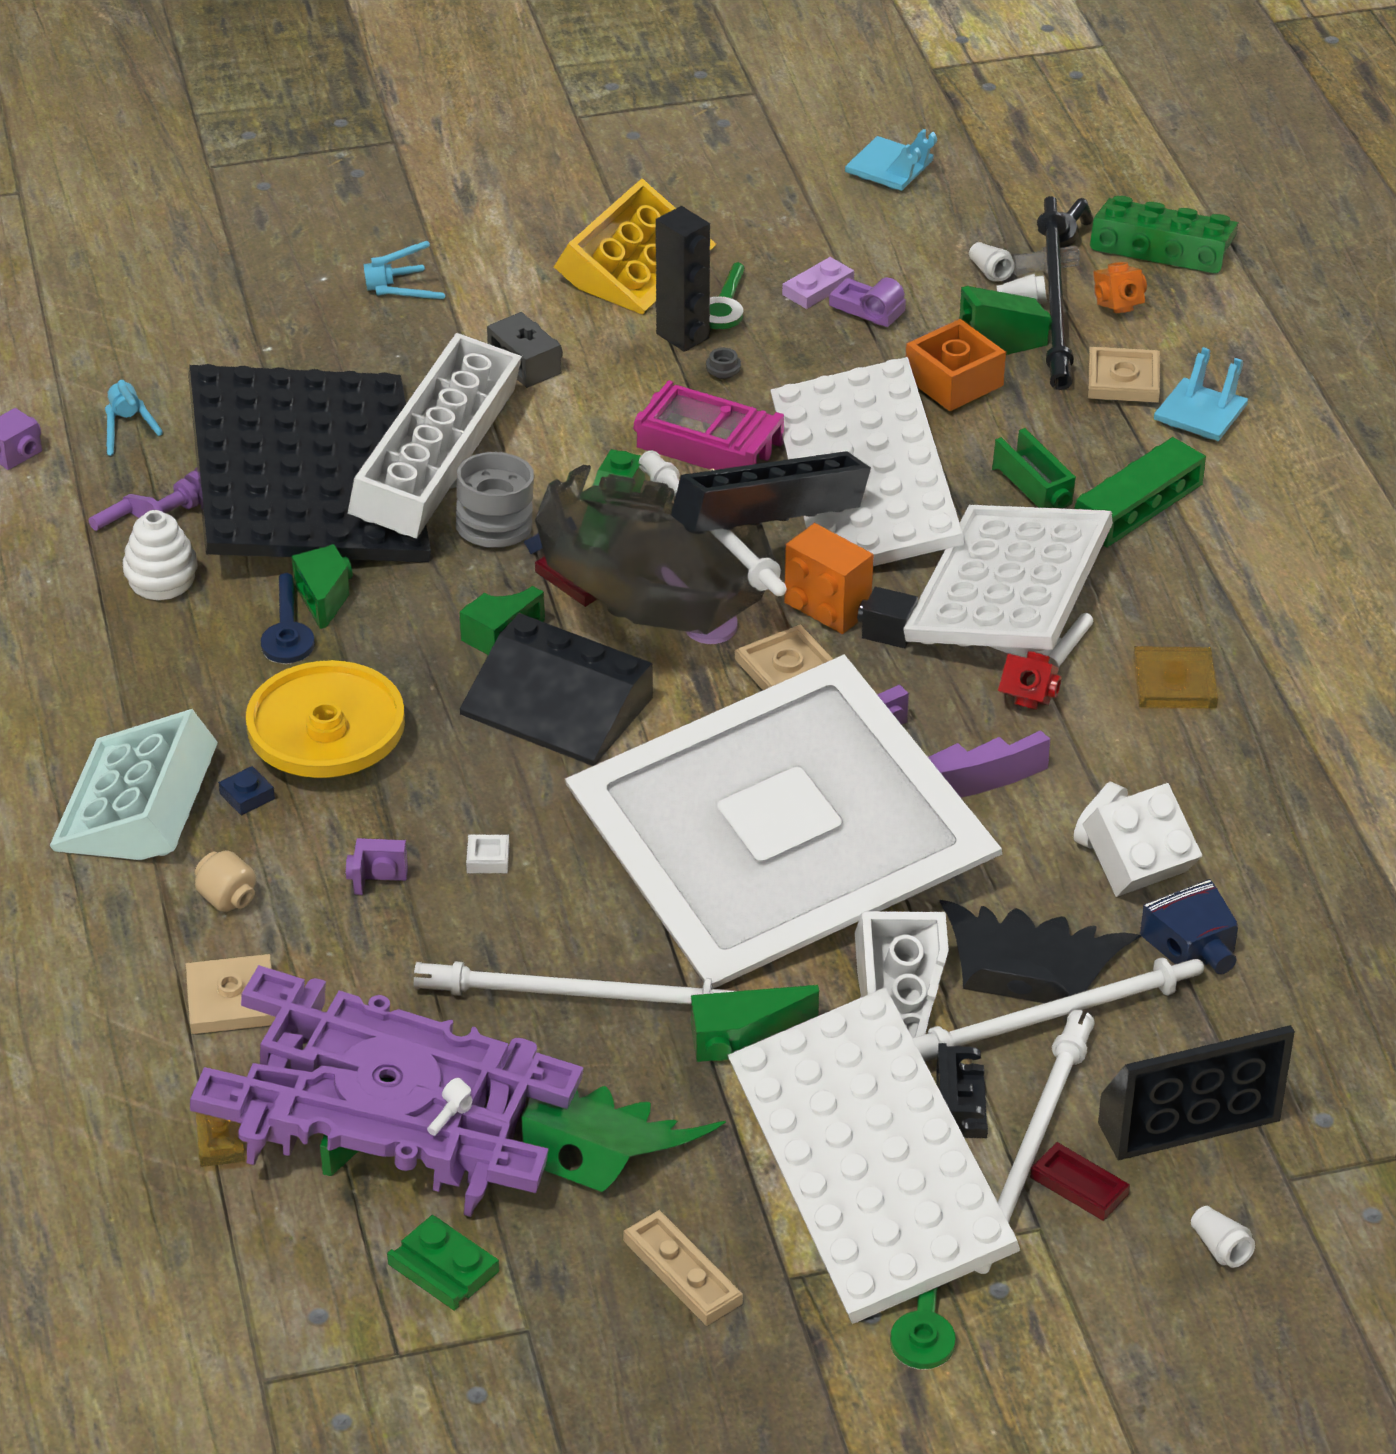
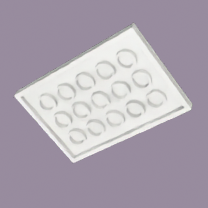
(1010, 578)

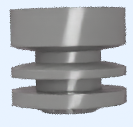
(494, 499)

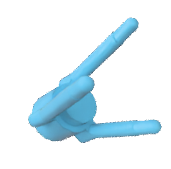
(381, 275)
(125, 403)

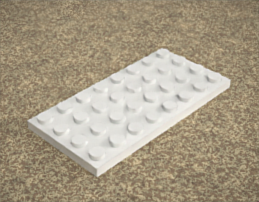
(882, 423)
(872, 1155)

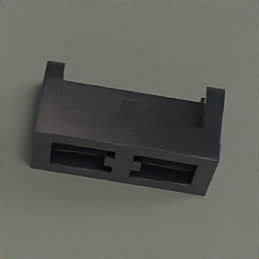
(963, 1088)

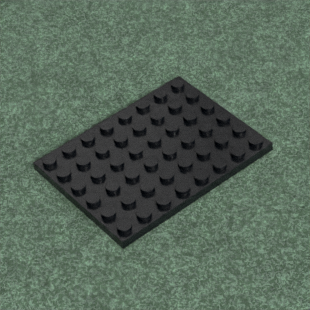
(284, 458)

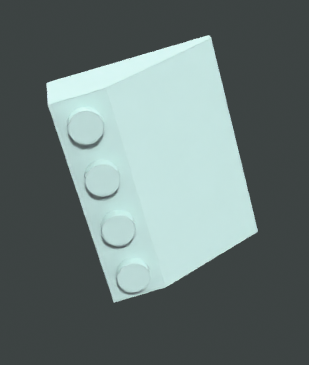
(137, 790)

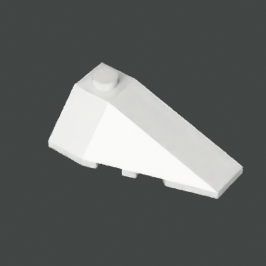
(904, 956)

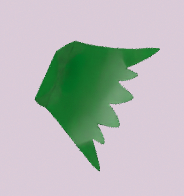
(602, 1135)

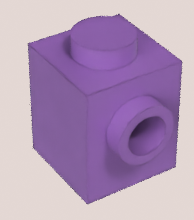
(18, 438)

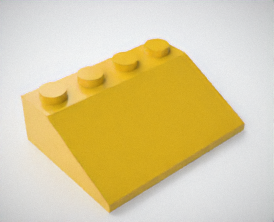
(618, 250)

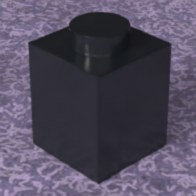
(886, 615)

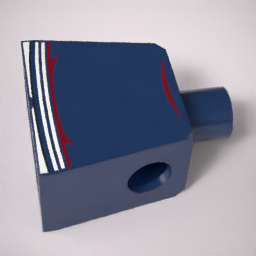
(1192, 926)

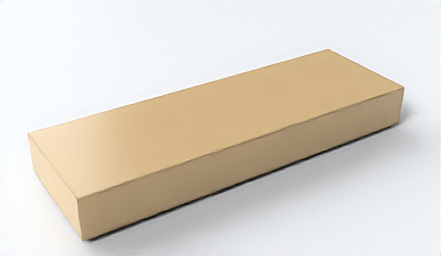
(683, 1267)

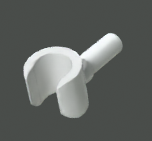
(459, 1100)

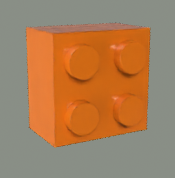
(956, 364)
(827, 577)

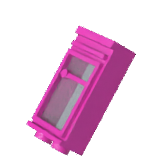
(706, 429)

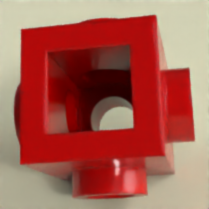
(1018, 673)

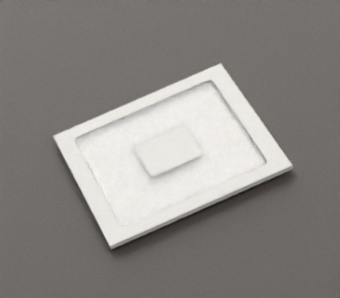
(780, 820)

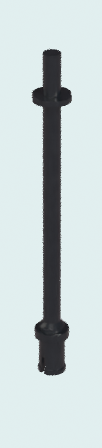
(1059, 357)

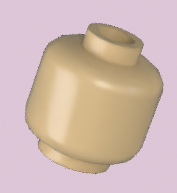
(225, 880)

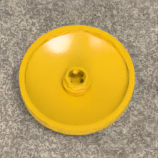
(325, 719)

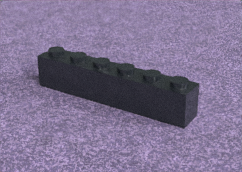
(769, 492)

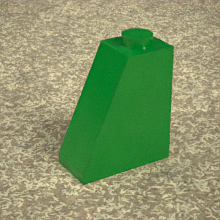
(1005, 319)

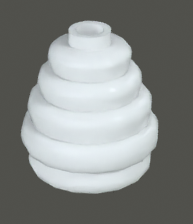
(159, 557)

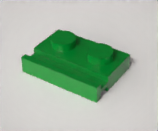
(443, 1262)

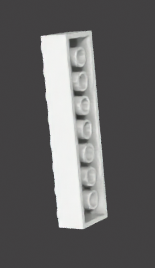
(434, 435)

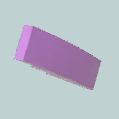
(992, 763)

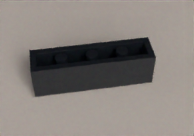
(682, 278)

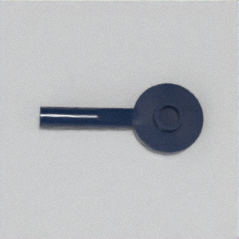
(287, 640)

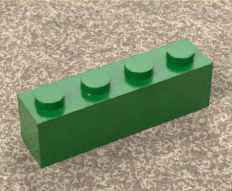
(1146, 487)

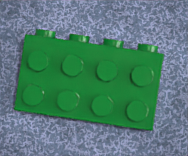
(1162, 234)

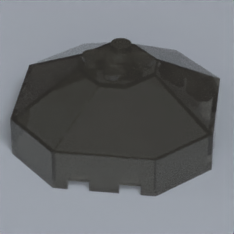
(640, 557)

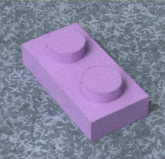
(816, 282)

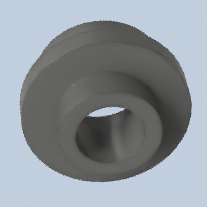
(723, 363)

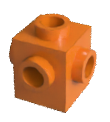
(1120, 287)

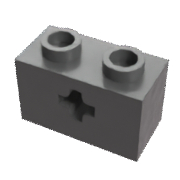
(525, 338)

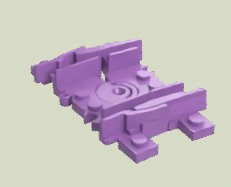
(340, 1092)

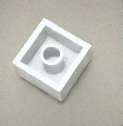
(1142, 839)

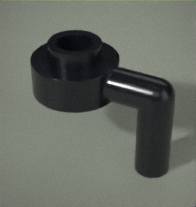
(1081, 210)

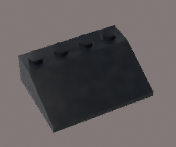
(559, 689)
(1196, 1093)

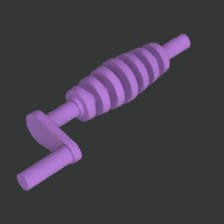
(185, 493)

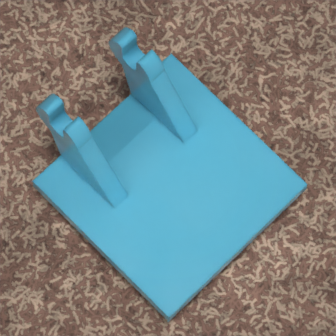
(893, 162)
(1201, 408)

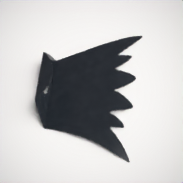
(1027, 960)

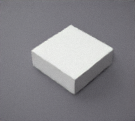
(487, 854)

